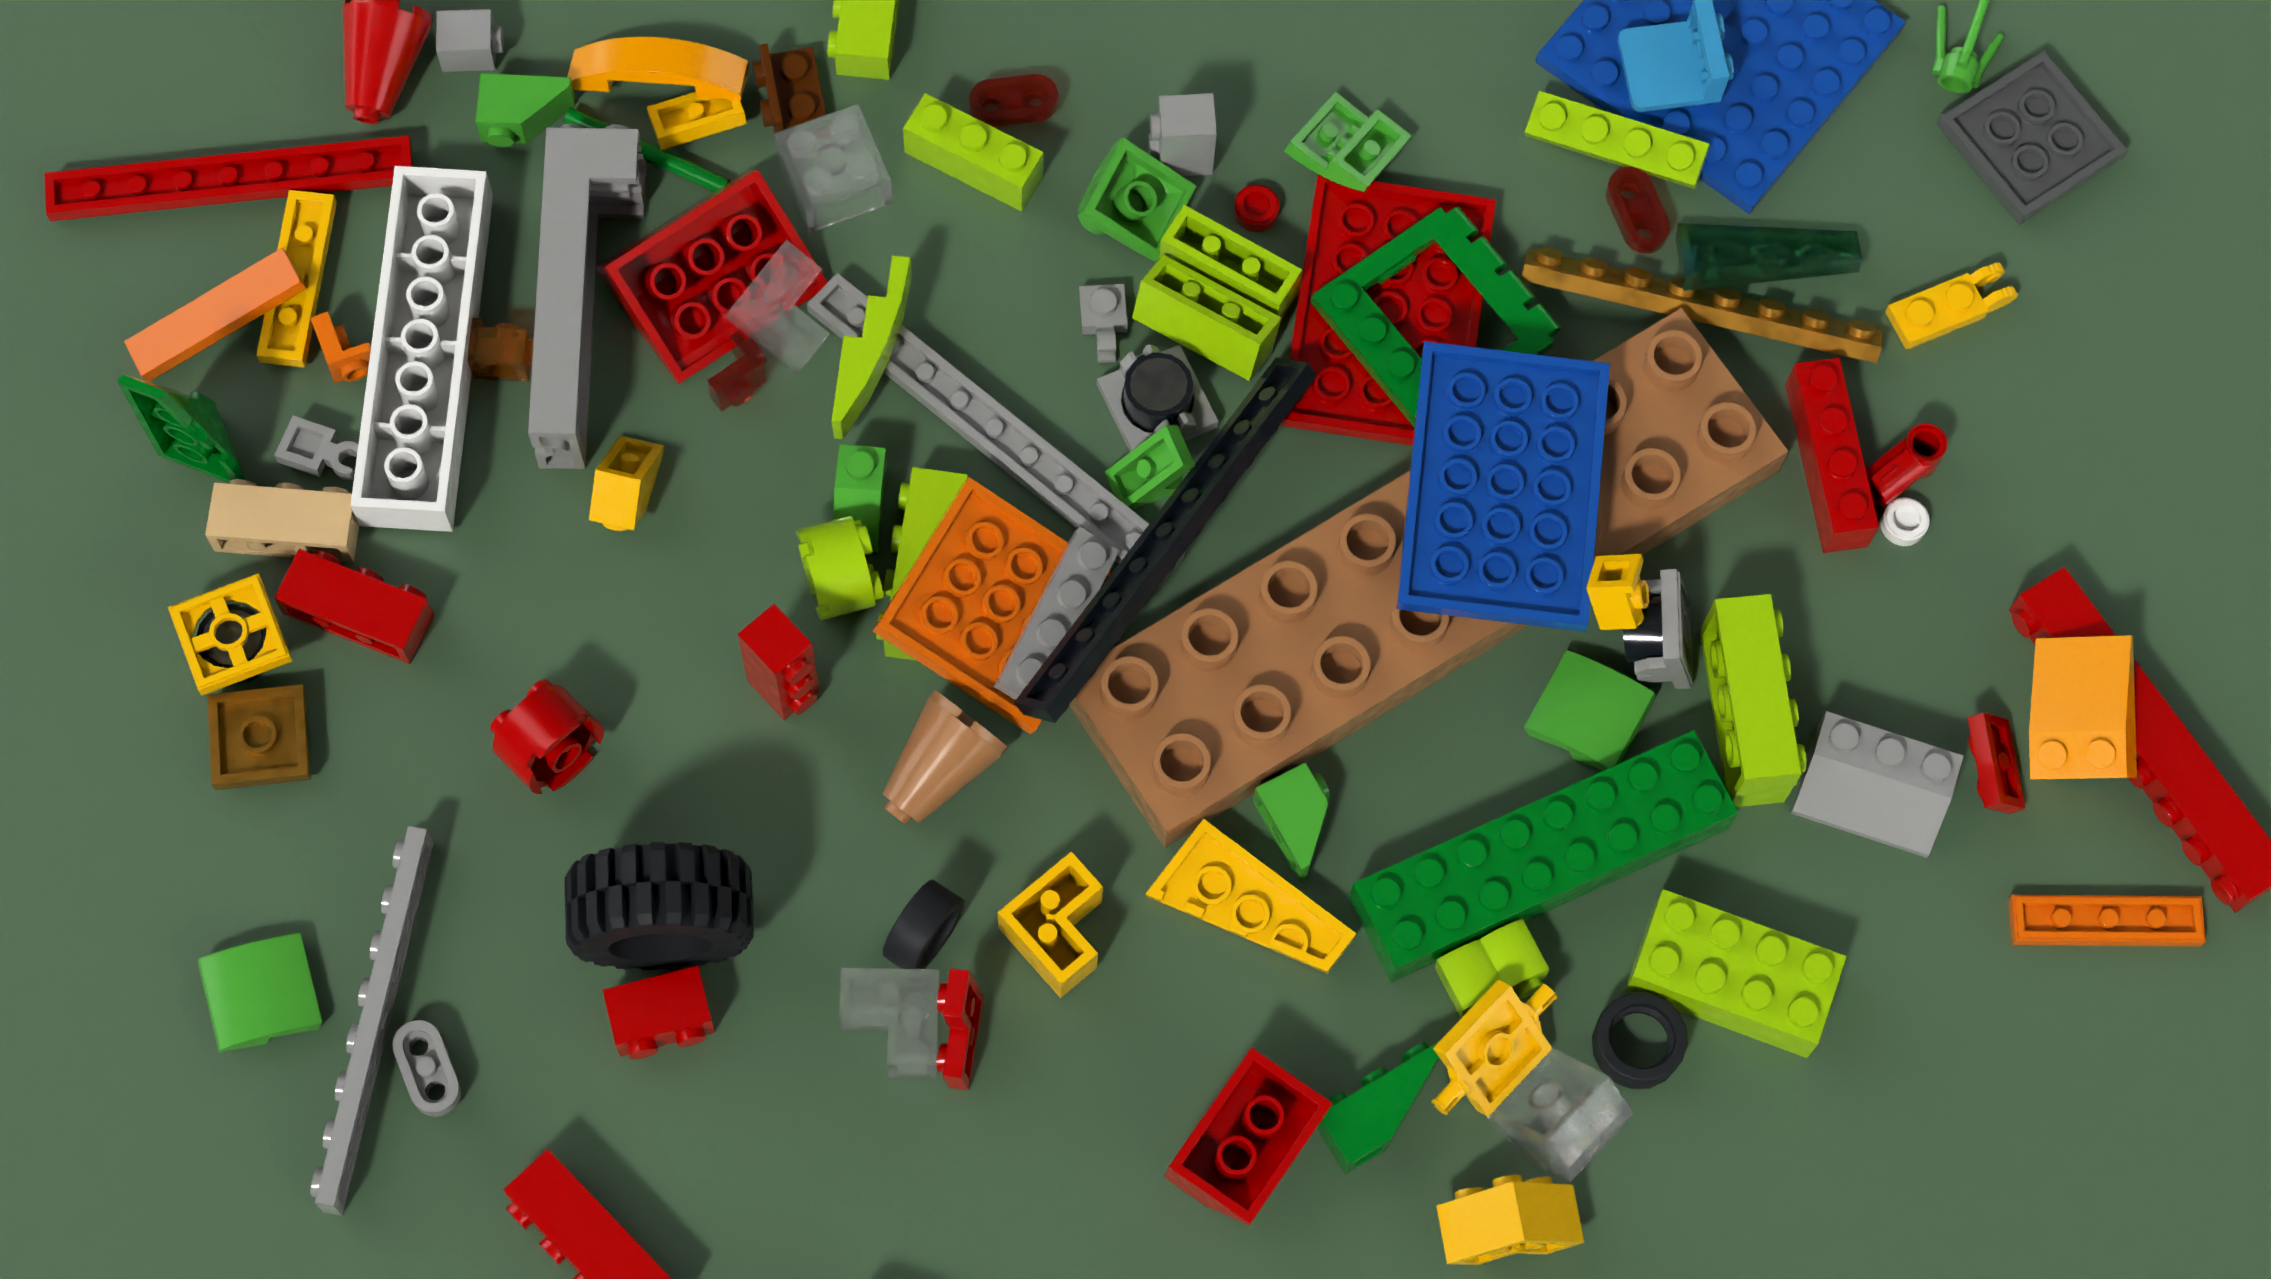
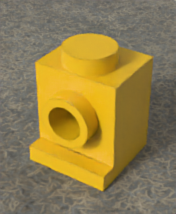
(1618, 591)

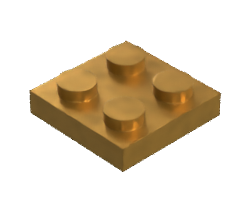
(258, 737)

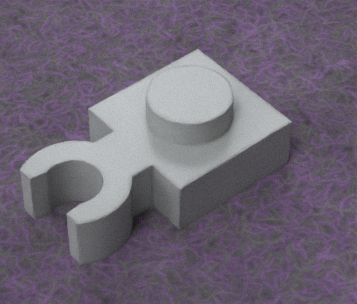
(314, 446)

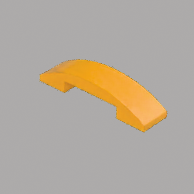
(660, 61)

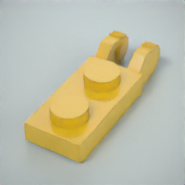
(1948, 306)

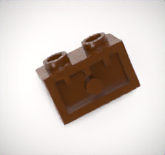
(790, 87)

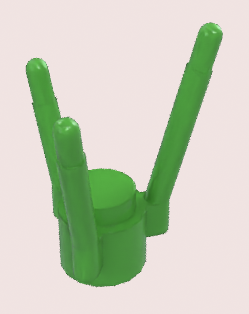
(1959, 68)

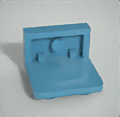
(1676, 61)

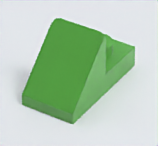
(1151, 469)

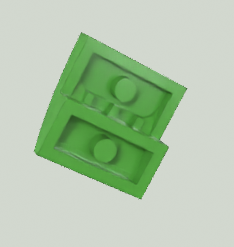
(1347, 143)
(1590, 711)
(259, 992)

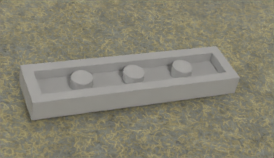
(1064, 598)

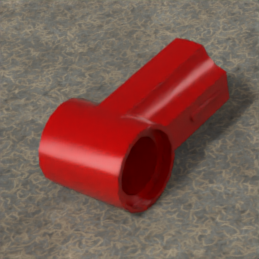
(1903, 465)

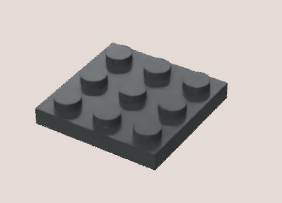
(2031, 137)

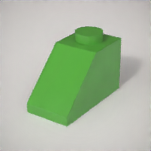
(520, 106)
(861, 487)
(1294, 814)

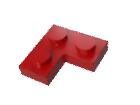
(961, 1008)

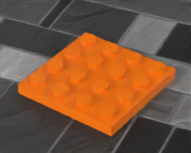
(974, 595)

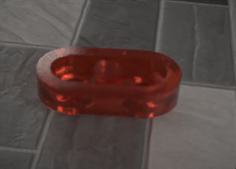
(1012, 98)
(1637, 213)

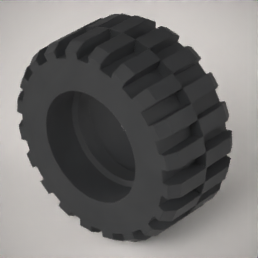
(658, 906)

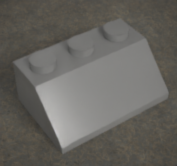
(1876, 784)

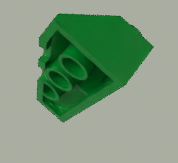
(183, 428)

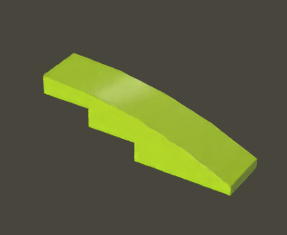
(867, 356)

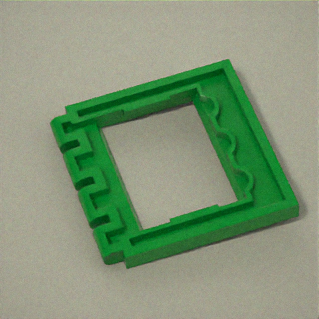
(1376, 339)

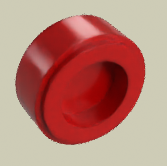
(1256, 208)

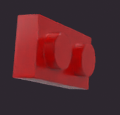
(1996, 763)

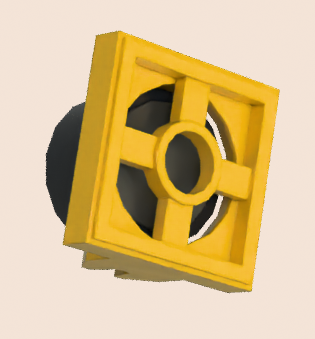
(232, 639)

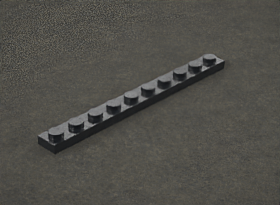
(1164, 540)

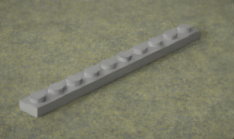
(988, 425)

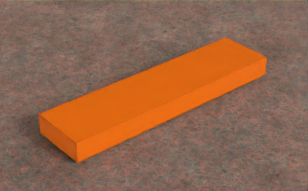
(214, 315)
(2106, 920)

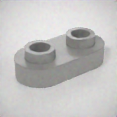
(426, 1070)

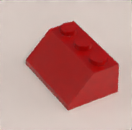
(1247, 1138)

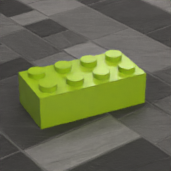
(1752, 700)
(1736, 973)

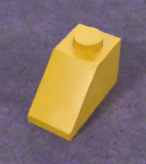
(625, 483)

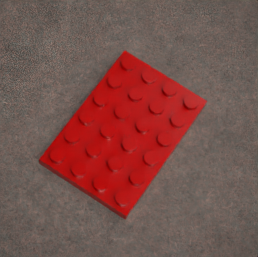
(1422, 301)

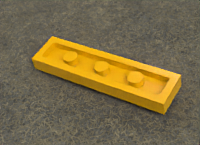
(306, 239)

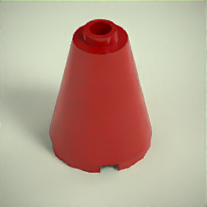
(379, 54)

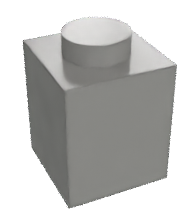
(468, 40)

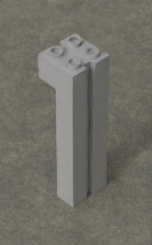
(584, 179)

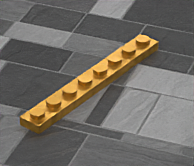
(1718, 307)

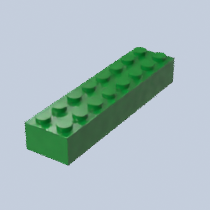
(1542, 855)

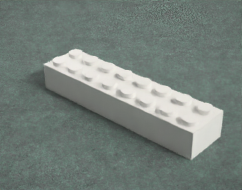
(420, 349)

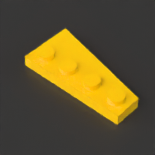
(1242, 895)

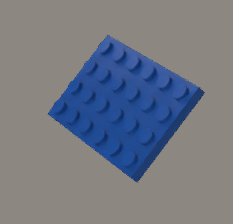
(1504, 486)

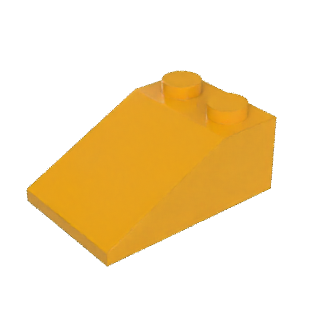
(2083, 708)

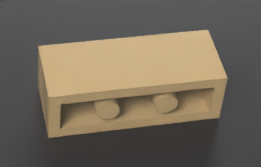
(281, 520)

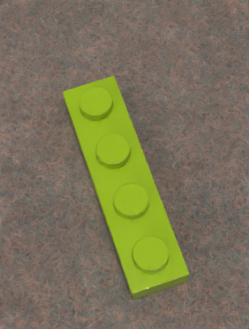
(1617, 139)

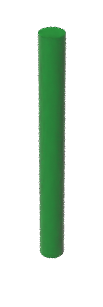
(656, 156)

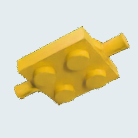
(1493, 1048)

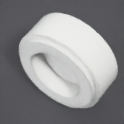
(1904, 521)

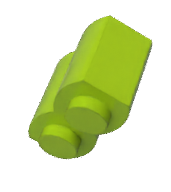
(1502, 955)

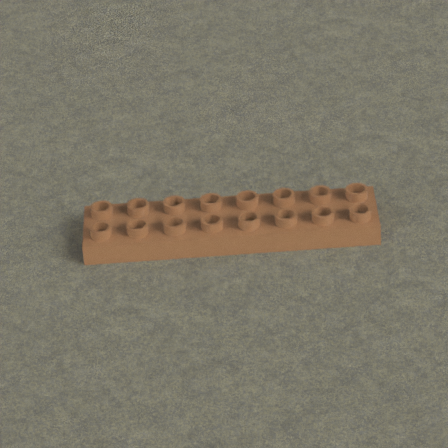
(1313, 632)

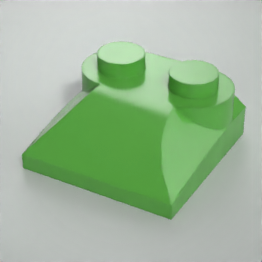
(1133, 199)

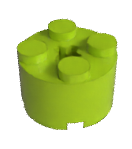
(838, 567)

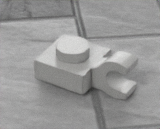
(1103, 314)

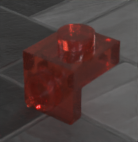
(740, 379)

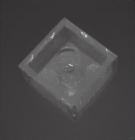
(833, 168)

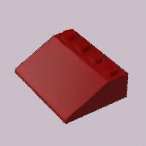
(696, 268)

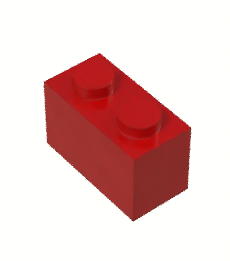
(659, 1013)

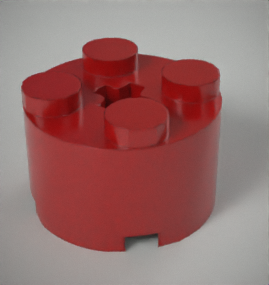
(546, 737)

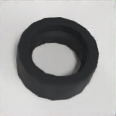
(923, 926)
(1652, 1006)

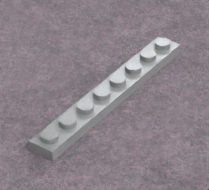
(368, 1038)

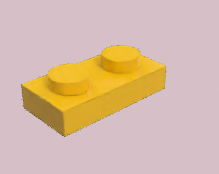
(693, 118)

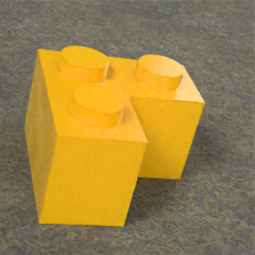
(1044, 919)
(1509, 1220)

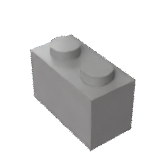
(1184, 133)

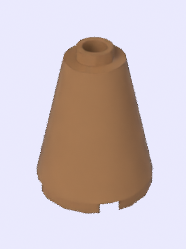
(938, 760)

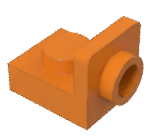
(342, 360)

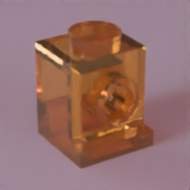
(499, 352)

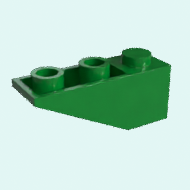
(1368, 1119)

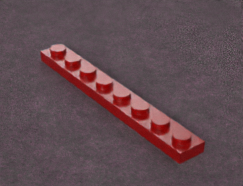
(224, 178)

